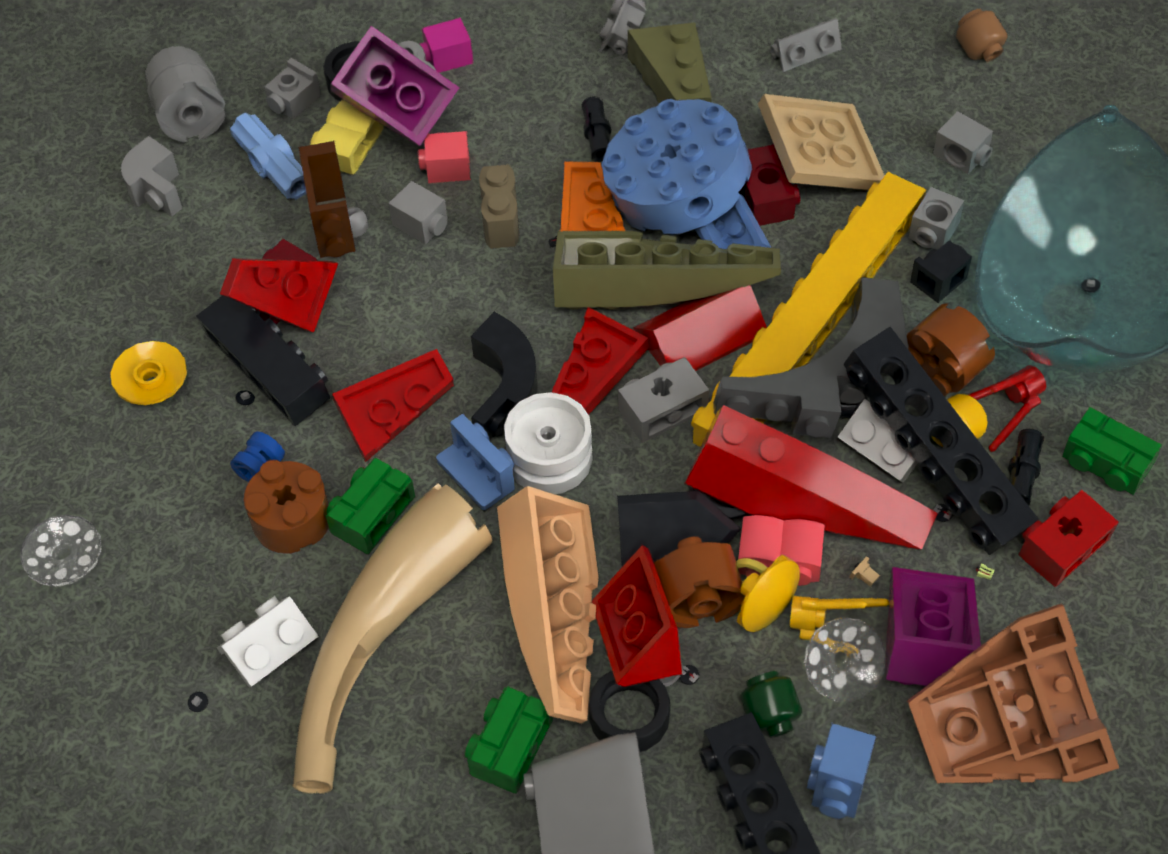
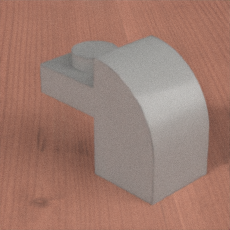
(148, 175)

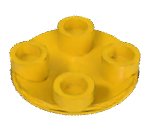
(768, 594)

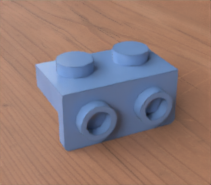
(735, 227)
(477, 464)

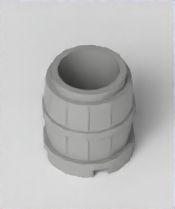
(184, 94)

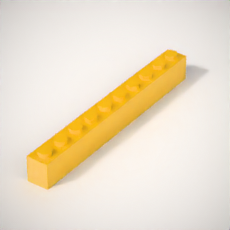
(828, 290)

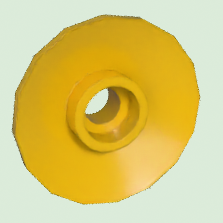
(146, 361)

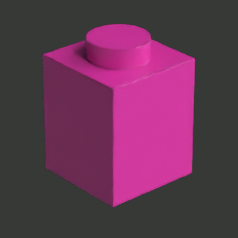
(447, 45)

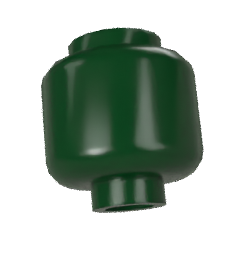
(772, 702)

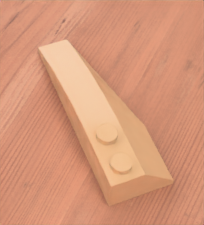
(549, 591)

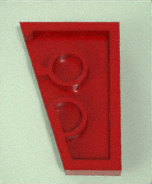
(281, 288)
(599, 359)
(392, 400)

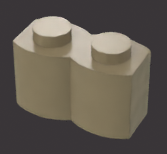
(499, 206)

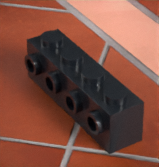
(266, 358)

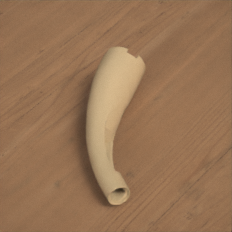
(405, 570)

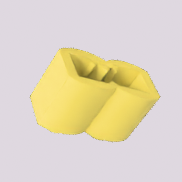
(352, 133)

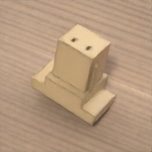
(864, 572)

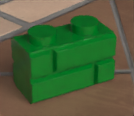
(1111, 451)
(370, 505)
(509, 739)

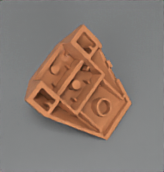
(1015, 710)

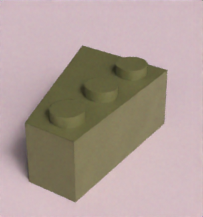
(670, 61)

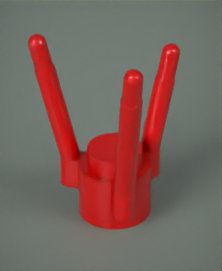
(1019, 387)

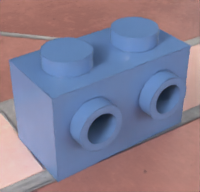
(840, 771)

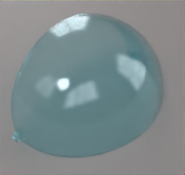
(1074, 214)

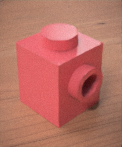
(445, 157)

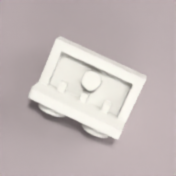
(877, 442)
(267, 640)

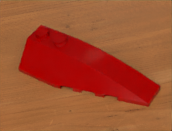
(790, 480)

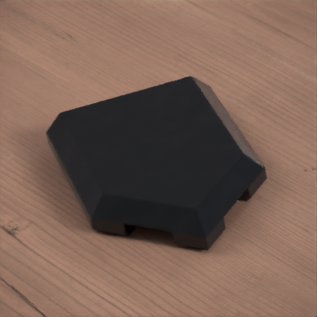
(666, 519)

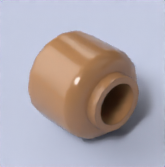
(981, 35)

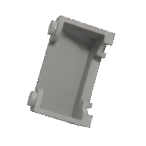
(592, 799)

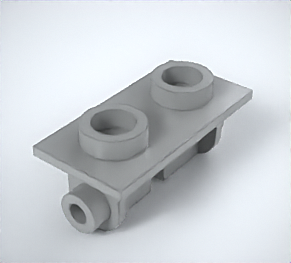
(626, 15)
(807, 45)

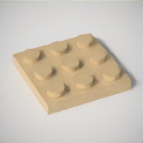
(820, 142)

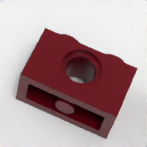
(768, 188)

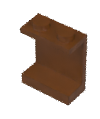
(324, 184)

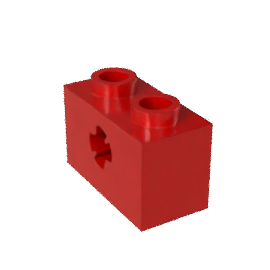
(1067, 537)

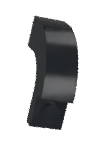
(510, 354)

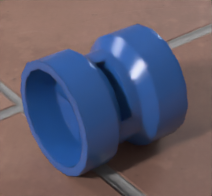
(258, 451)

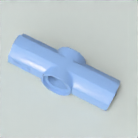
(269, 155)

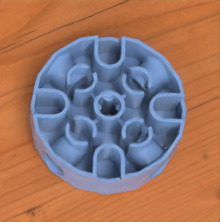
(676, 166)

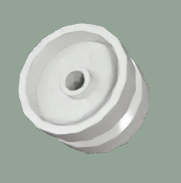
(549, 442)

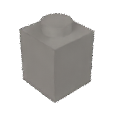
(418, 212)

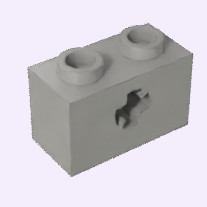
(662, 399)

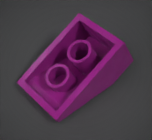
(393, 87)
(929, 625)

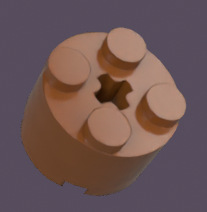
(950, 347)
(286, 506)
(700, 581)

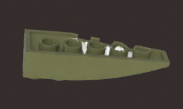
(632, 271)

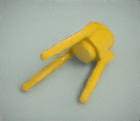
(811, 612)

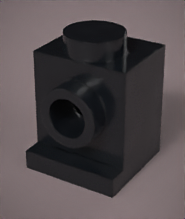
(941, 270)

